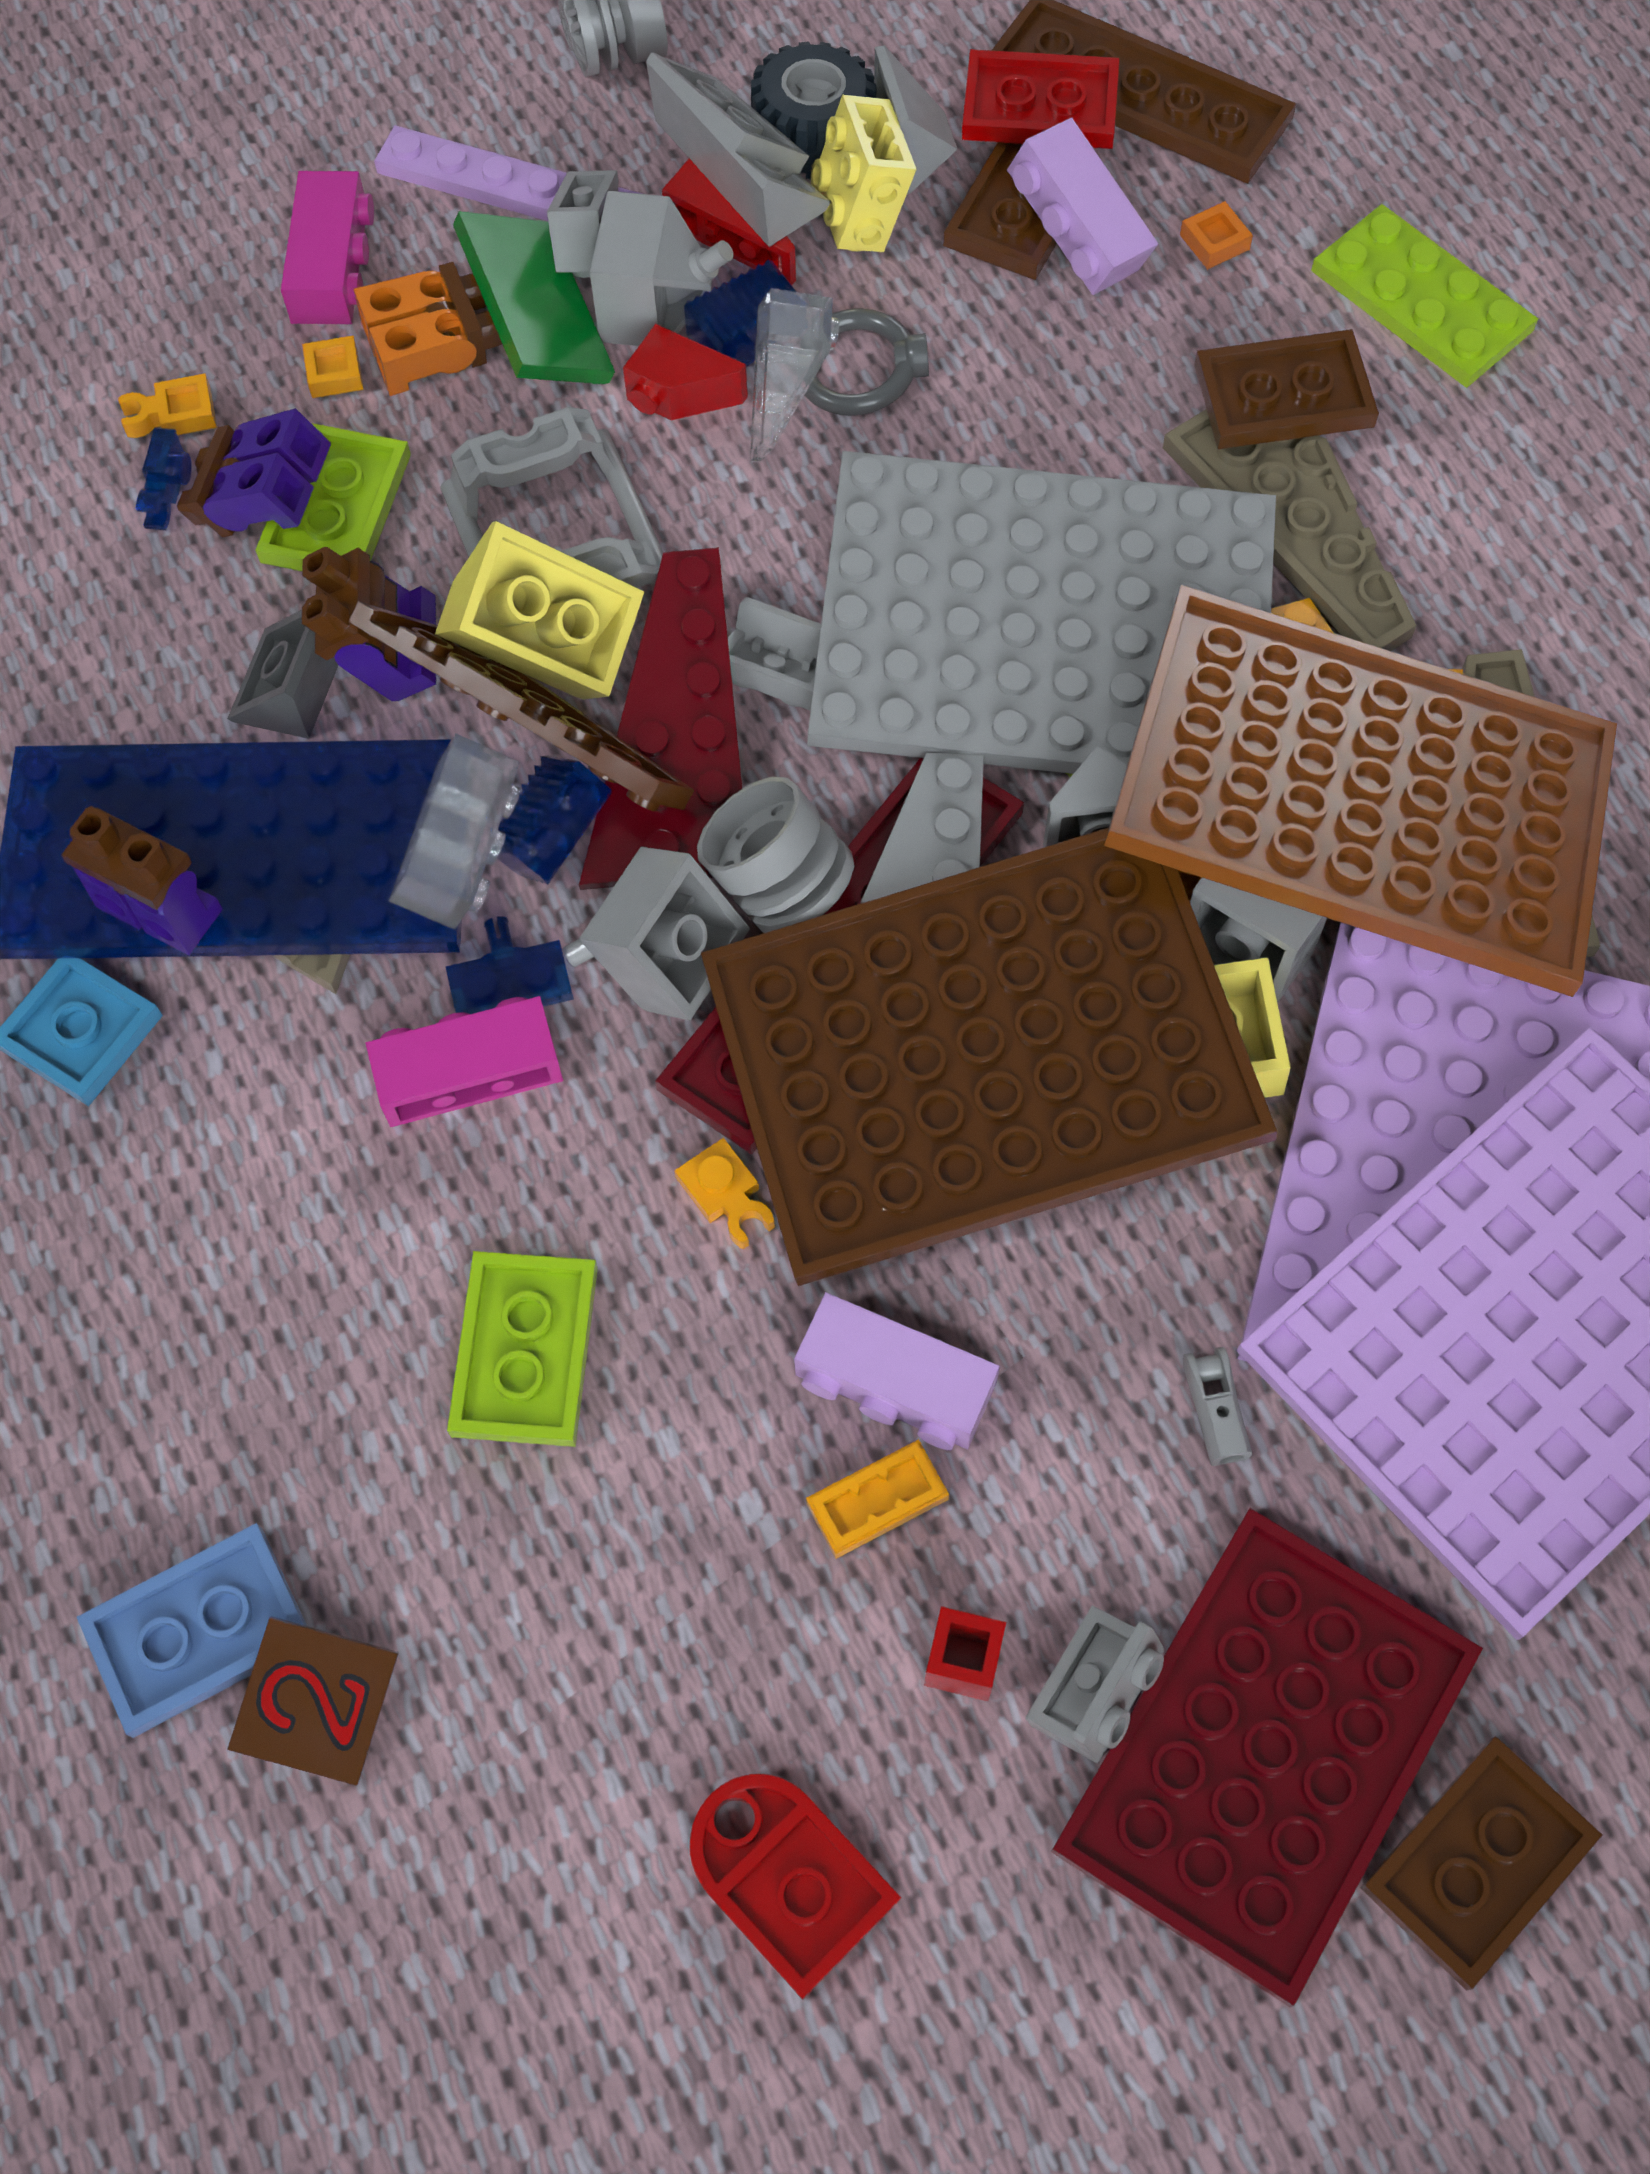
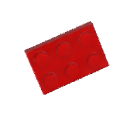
(1027, 93)

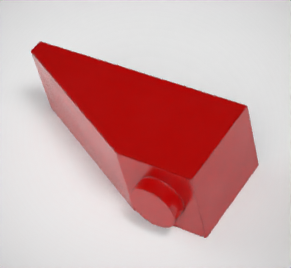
(715, 219)

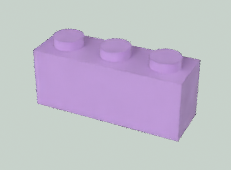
(1081, 206)
(895, 1373)

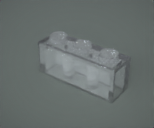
(457, 833)

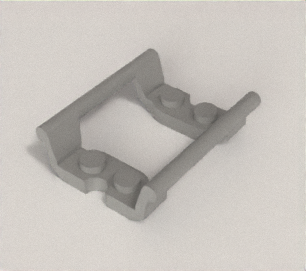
(548, 448)

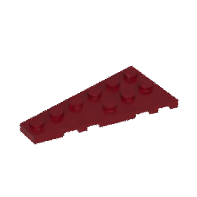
(676, 716)

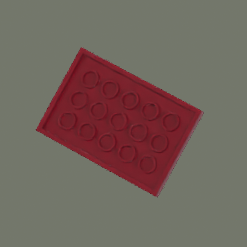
(1269, 1756)

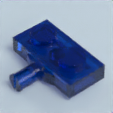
(509, 973)

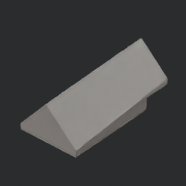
(734, 149)

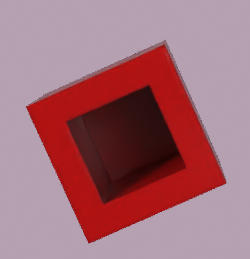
(964, 1653)

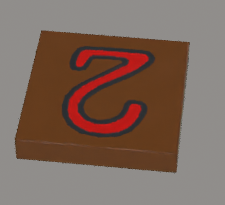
(313, 1701)

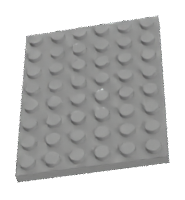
(1014, 605)

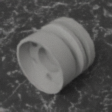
(605, 24)
(775, 854)

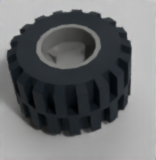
(803, 90)

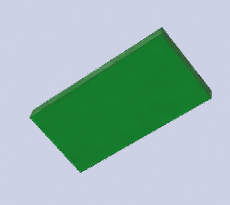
(531, 304)

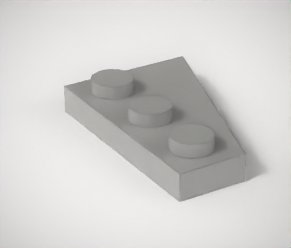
(936, 826)

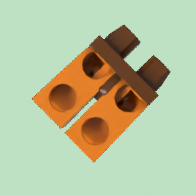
(425, 325)

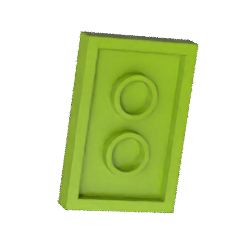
(346, 502)
(523, 1349)

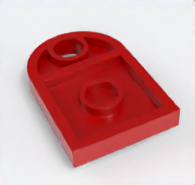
(790, 1880)

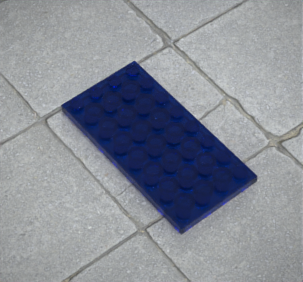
(280, 832)

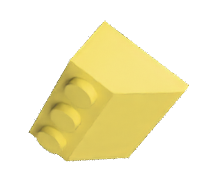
(541, 613)

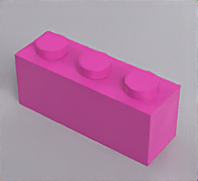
(326, 247)
(463, 1060)

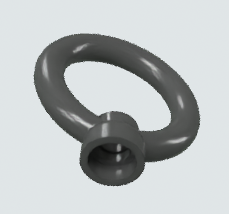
(910, 362)

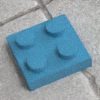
(77, 1028)

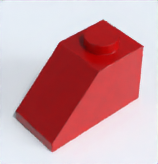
(682, 377)

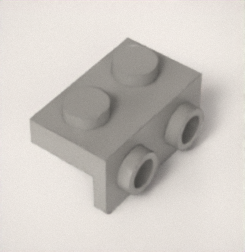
(774, 652)
(1097, 1684)

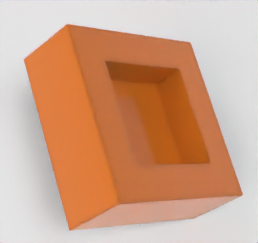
(1216, 235)

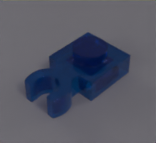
(165, 471)

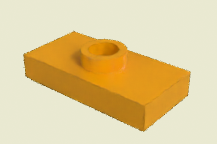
(877, 1498)

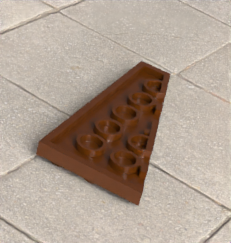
(516, 696)

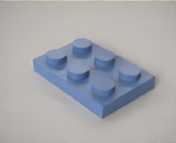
(188, 1629)

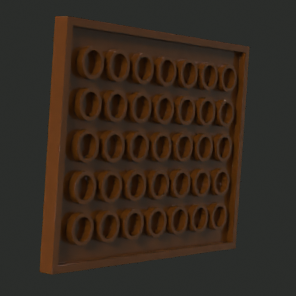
(981, 1052)

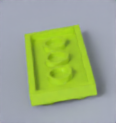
(1424, 295)

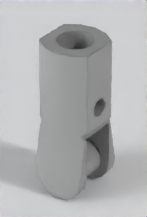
(1217, 1413)

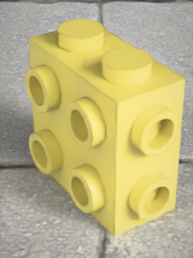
(863, 173)

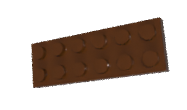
(1162, 91)

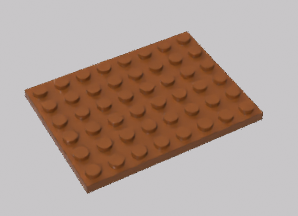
(1370, 790)

